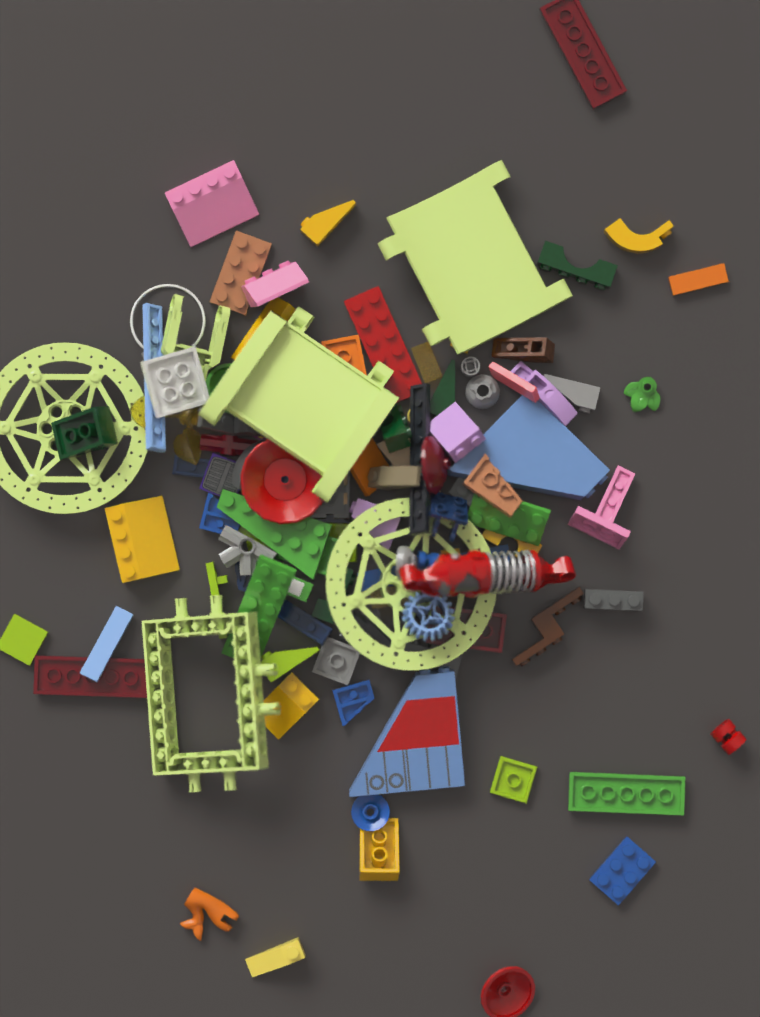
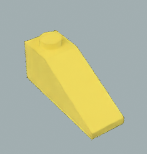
(276, 957)

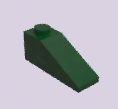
(445, 392)

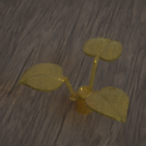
(185, 445)

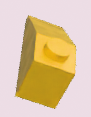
(323, 223)

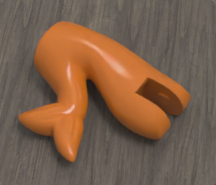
(214, 908)

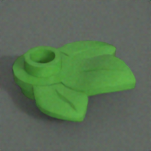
(641, 396)

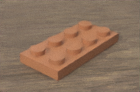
(244, 260)

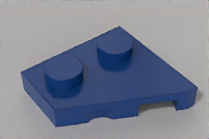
(352, 699)

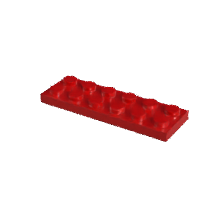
(383, 340)

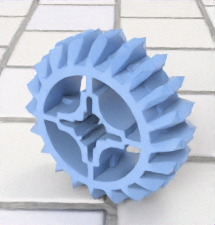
(433, 619)

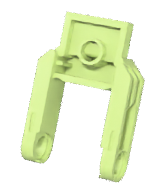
(207, 358)

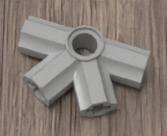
(237, 553)

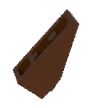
(524, 349)

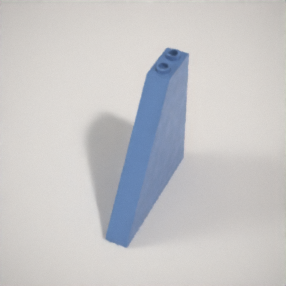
(536, 454)

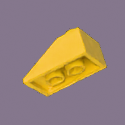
(294, 700)
(380, 853)

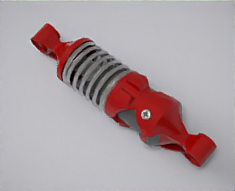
(484, 574)

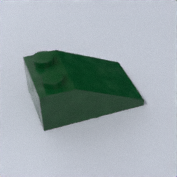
(84, 432)

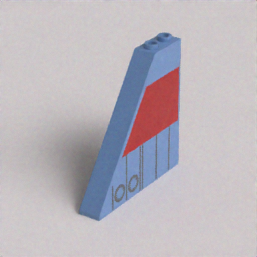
(418, 742)

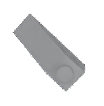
(577, 393)

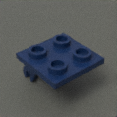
(448, 508)

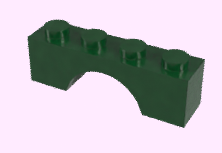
(553, 258)

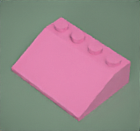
(212, 203)

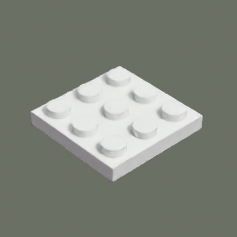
(175, 382)

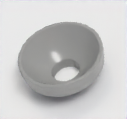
(475, 399)
(404, 557)

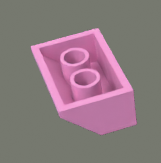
(274, 283)

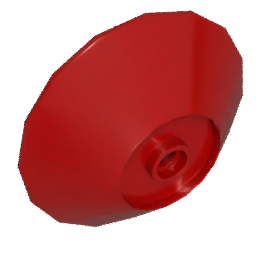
(269, 495)

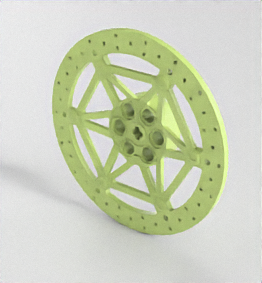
(121, 428)
(358, 599)

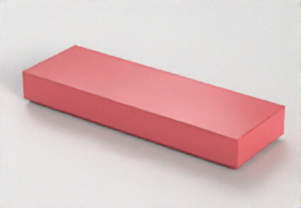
(514, 382)

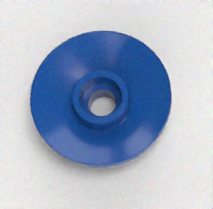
(367, 822)

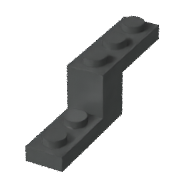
(229, 424)

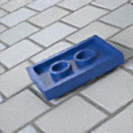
(622, 870)

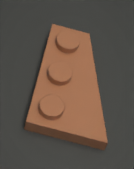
(491, 487)

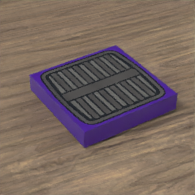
(218, 475)

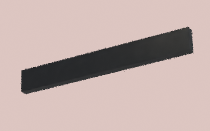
(419, 429)

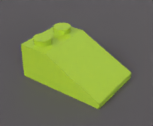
(287, 659)

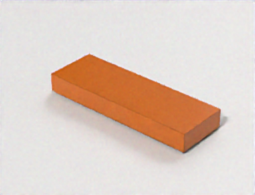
(698, 279)

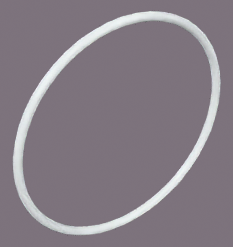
(167, 285)

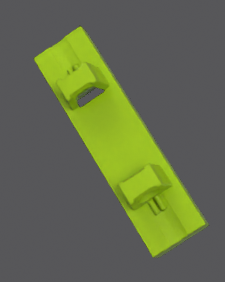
(214, 582)

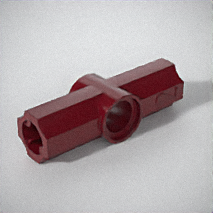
(224, 444)

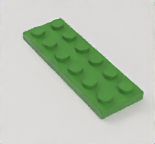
(265, 596)
(626, 793)

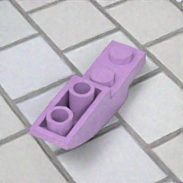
(548, 394)

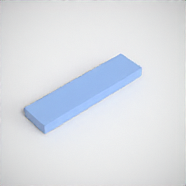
(106, 644)

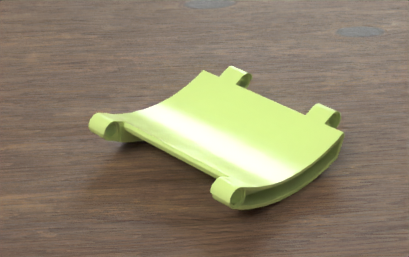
(471, 262)
(303, 398)

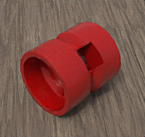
(732, 742)

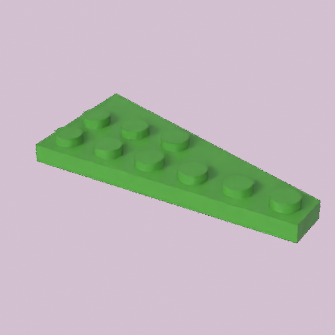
(296, 542)

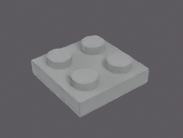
(336, 661)

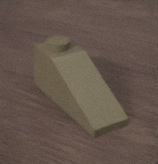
(394, 477)

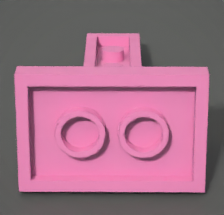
(601, 523)

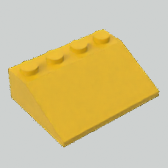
(142, 539)

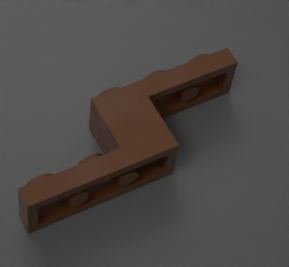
(548, 627)

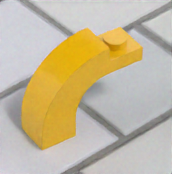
(631, 242)

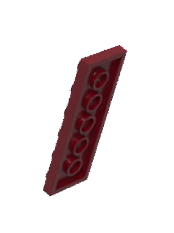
(583, 51)
(62, 677)

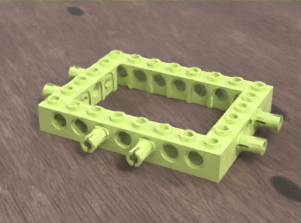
(250, 701)

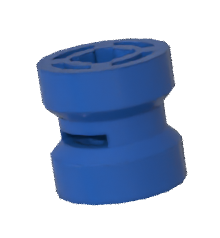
(426, 560)

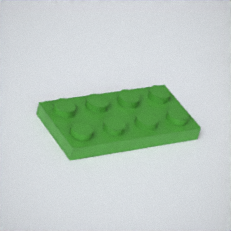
(524, 525)

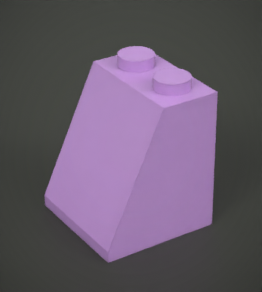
(456, 432)
(382, 529)

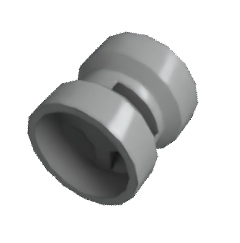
(470, 366)

